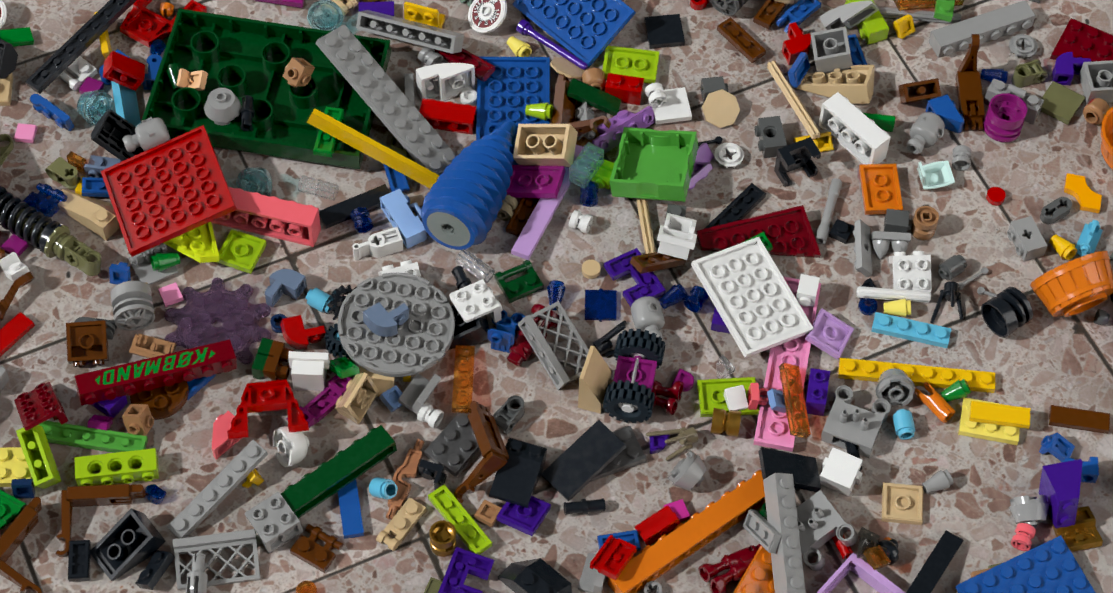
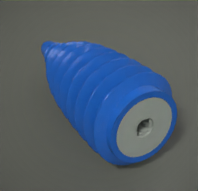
(470, 191)

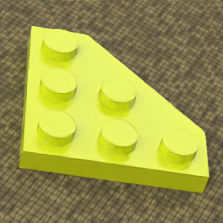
(197, 244)

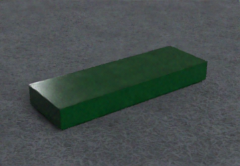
(594, 97)

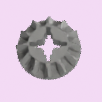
(1028, 42)

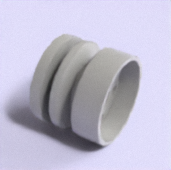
(132, 305)

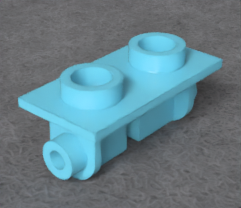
(1089, 238)

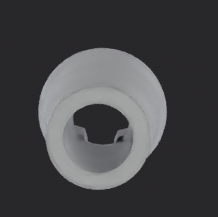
(937, 482)

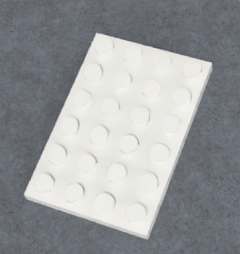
(752, 297)

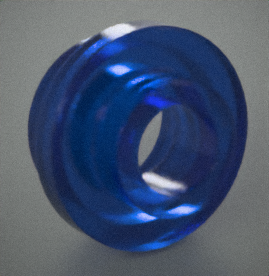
(867, 310)

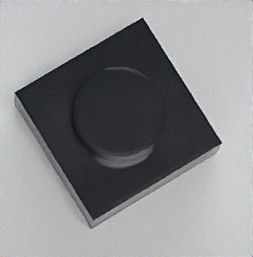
(841, 231)

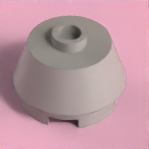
(222, 106)
(895, 387)
(688, 472)
(1029, 509)

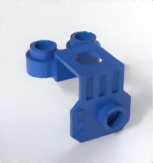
(503, 336)

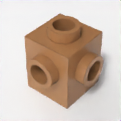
(298, 72)
(138, 419)

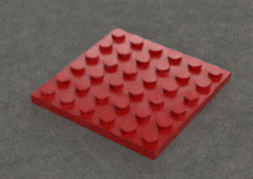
(168, 190)

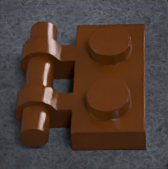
(313, 553)

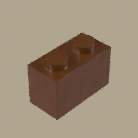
(919, 90)

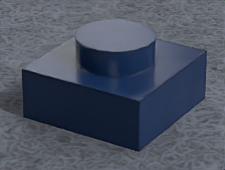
(23, 488)

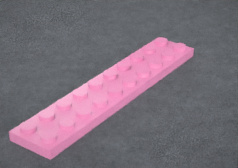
(772, 425)

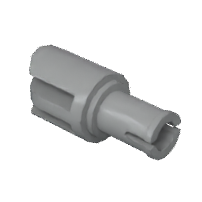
(197, 578)

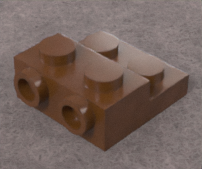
(87, 343)

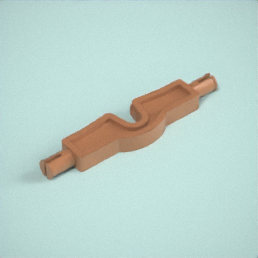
(409, 470)

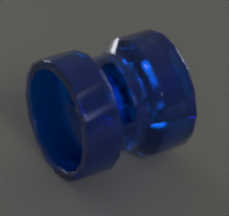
(589, 195)
(361, 218)
(696, 299)

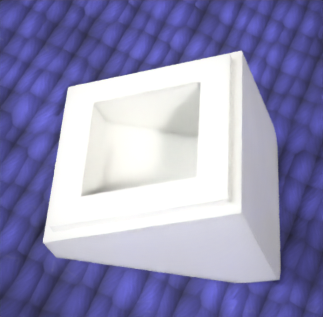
(736, 398)

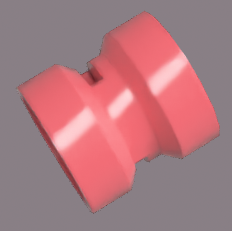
(1023, 536)

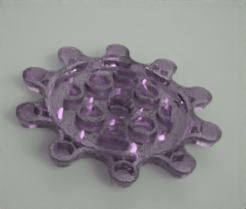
(230, 307)

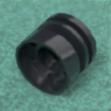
(1007, 312)

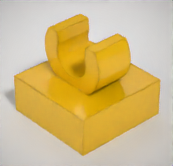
(904, 26)
(253, 477)

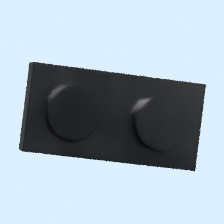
(154, 570)

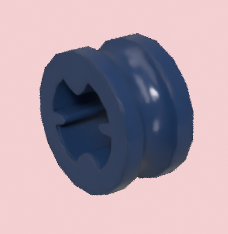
(276, 318)

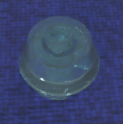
(325, 15)
(93, 105)
(255, 180)

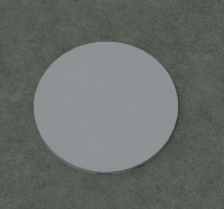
(418, 342)

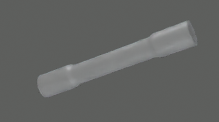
(833, 194)

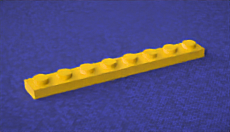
(936, 376)

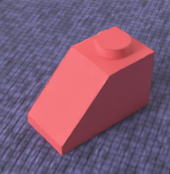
(220, 439)

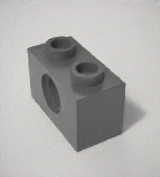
(770, 135)

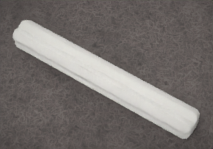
(893, 294)

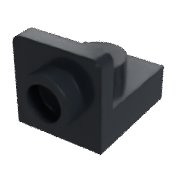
(432, 471)

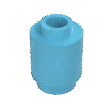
(318, 299)
(904, 424)
(383, 488)

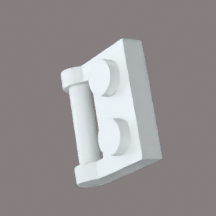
(81, 70)

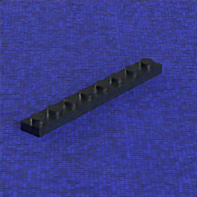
(77, 44)

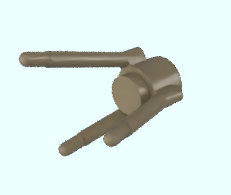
(685, 437)

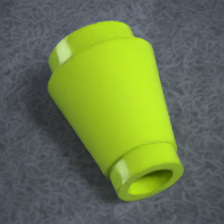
(541, 110)

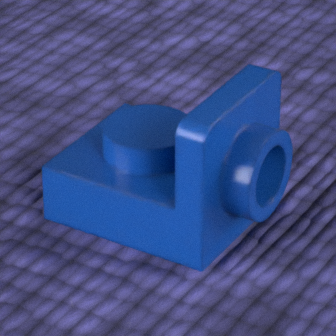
(1057, 446)

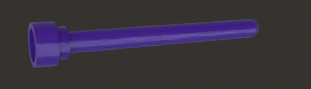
(525, 28)

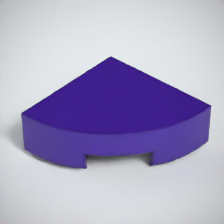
(657, 443)

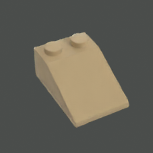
(593, 382)
(357, 398)

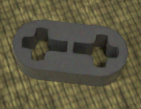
(1053, 207)

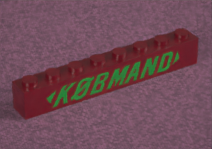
(155, 372)

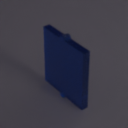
(600, 305)

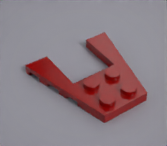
(148, 26)
(267, 397)

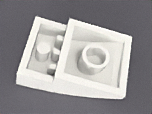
(444, 80)

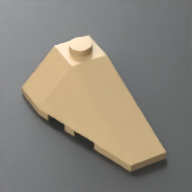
(91, 213)

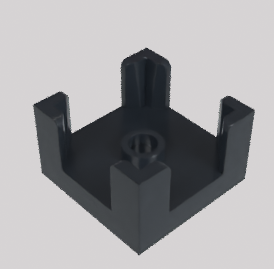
(795, 157)

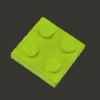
(241, 251)

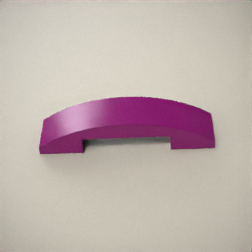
(325, 401)

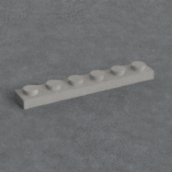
(217, 490)

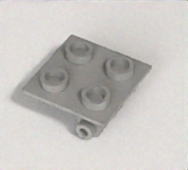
(142, 265)

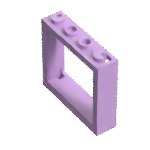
(863, 571)

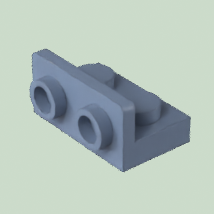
(97, 164)

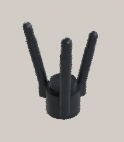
(951, 293)
(604, 344)

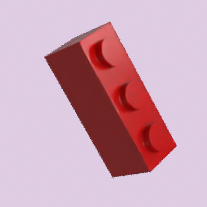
(449, 115)

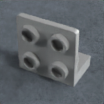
(274, 522)

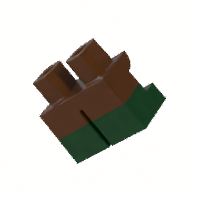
(270, 360)

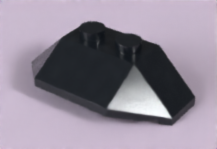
(534, 577)

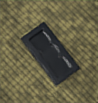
(79, 560)

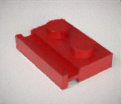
(613, 557)

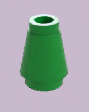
(163, 261)
(956, 391)

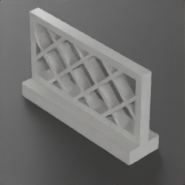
(543, 348)
(218, 542)

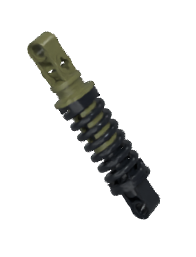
(47, 235)

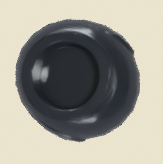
(890, 547)

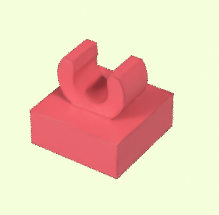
(754, 396)

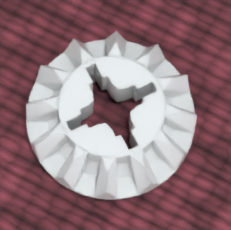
(731, 149)

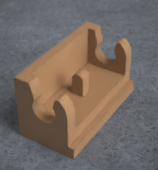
(150, 346)

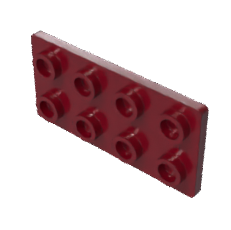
(39, 406)

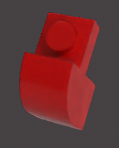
(796, 44)
(297, 335)

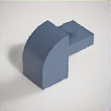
(284, 282)
(385, 323)

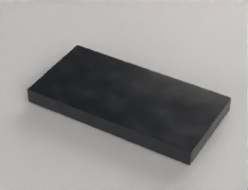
(583, 460)

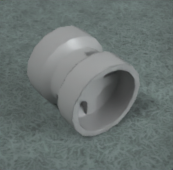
(428, 56)
(961, 157)

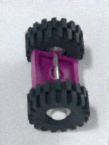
(631, 392)

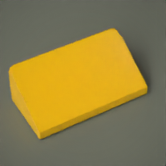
(823, 143)

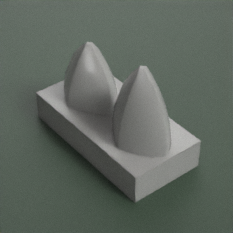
(882, 240)

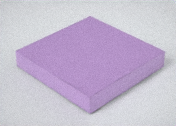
(829, 334)

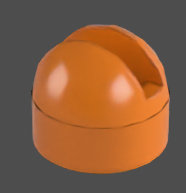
(166, 9)

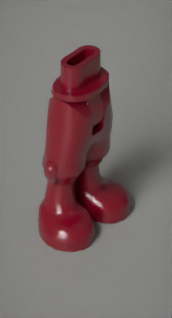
(521, 349)
(673, 393)
(736, 562)

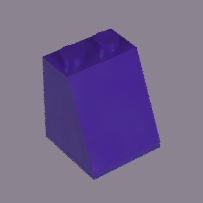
(1062, 487)

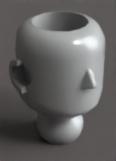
(925, 132)
(148, 135)
(648, 315)

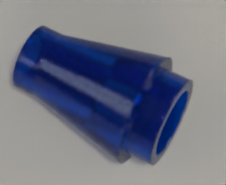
(990, 74)
(555, 291)
(675, 295)

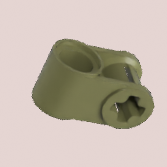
(1028, 74)
(63, 173)

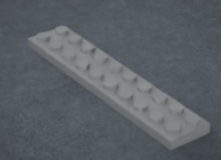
(386, 99)

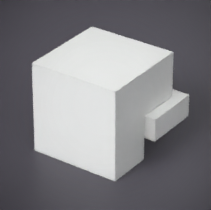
(677, 236)
(308, 370)
(841, 471)

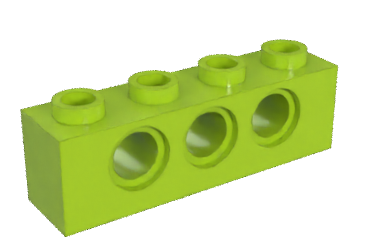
(106, 463)

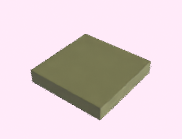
(1061, 102)

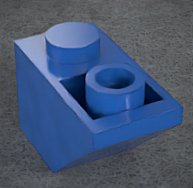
(946, 109)

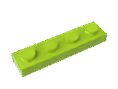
(464, 524)

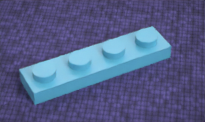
(911, 330)

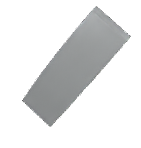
(848, 14)

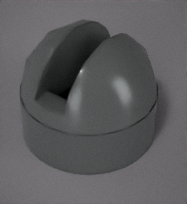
(1101, 317)

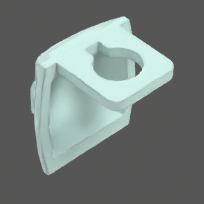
(935, 175)

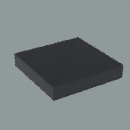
(664, 31)

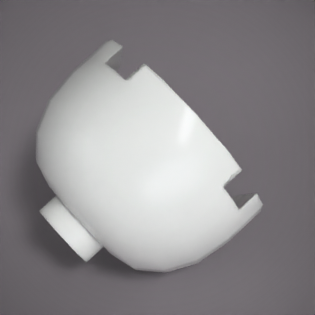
(290, 445)

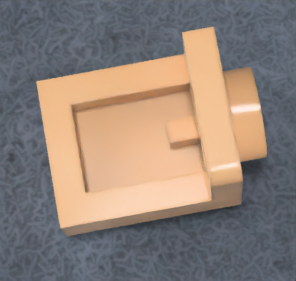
(193, 79)

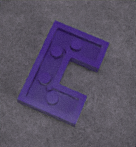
(646, 283)
(462, 564)

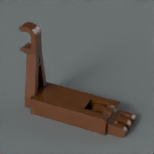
(970, 89)
(565, 108)
(491, 447)
(93, 496)
(13, 538)

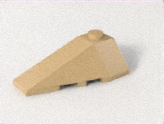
(854, 83)

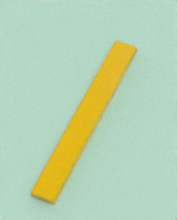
(372, 148)

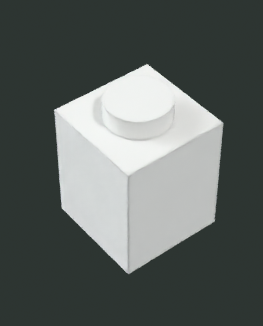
(807, 290)

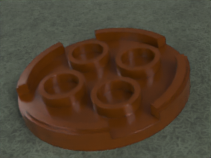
(163, 400)

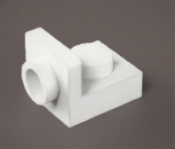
(13, 266)

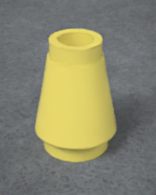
(519, 47)
(898, 307)

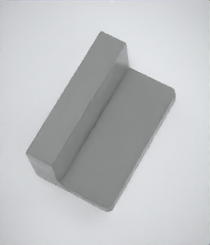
(418, 392)
(591, 580)

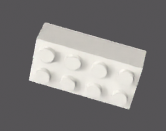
(854, 130)

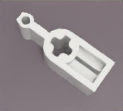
(379, 244)

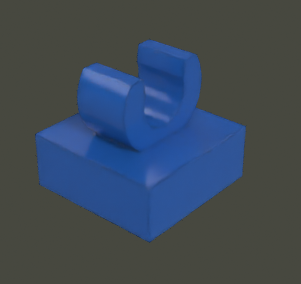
(119, 273)

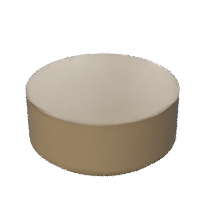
(591, 269)

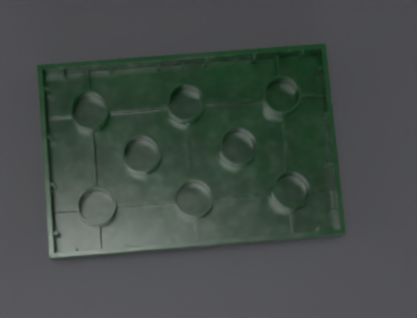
(250, 61)

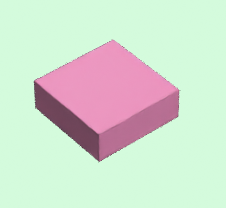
(25, 133)
(170, 294)

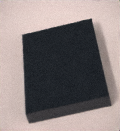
(802, 467)

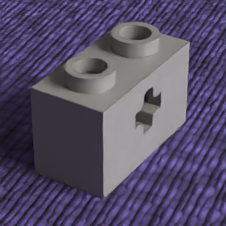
(1027, 238)

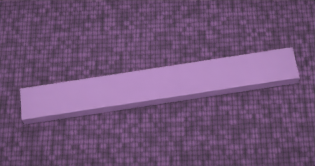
(540, 218)

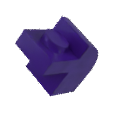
(1066, 67)

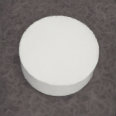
(468, 96)

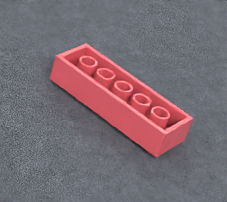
(273, 217)

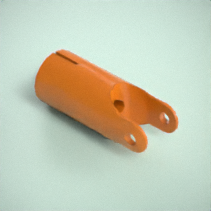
(936, 403)

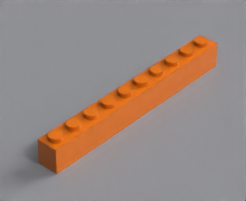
(690, 536)

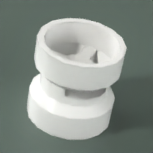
(656, 96)
(580, 221)
(430, 415)

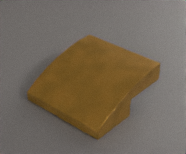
(1082, 534)

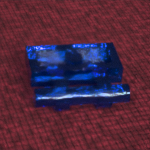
(40, 201)

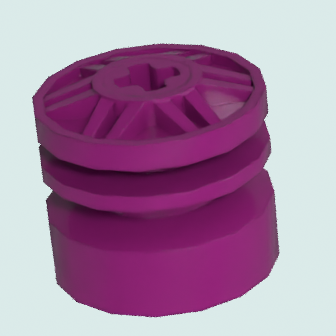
(1005, 117)

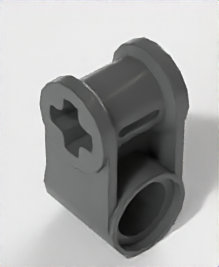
(506, 416)

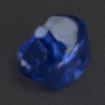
(157, 47)
(155, 494)

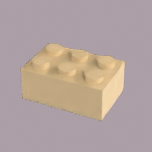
(545, 144)

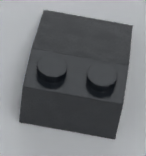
(469, 333)
(520, 474)
(127, 544)

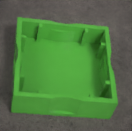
(654, 164)

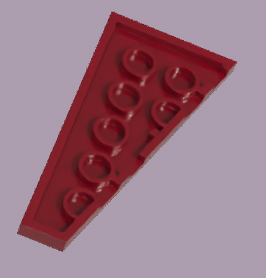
(1084, 42)
(786, 230)

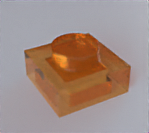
(77, 161)
(876, 557)

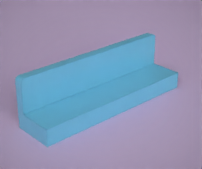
(126, 103)

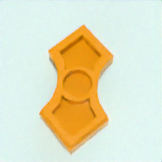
(1077, 187)

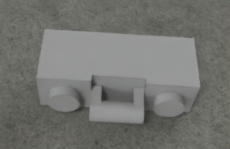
(1032, 102)

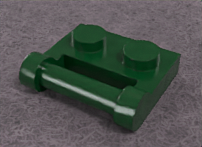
(520, 286)

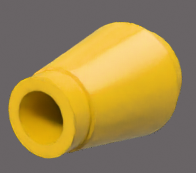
(1063, 247)

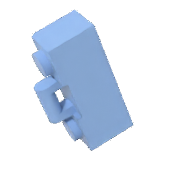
(400, 215)

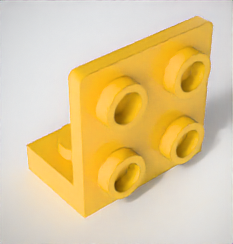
(423, 15)

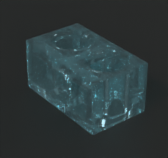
(586, 165)

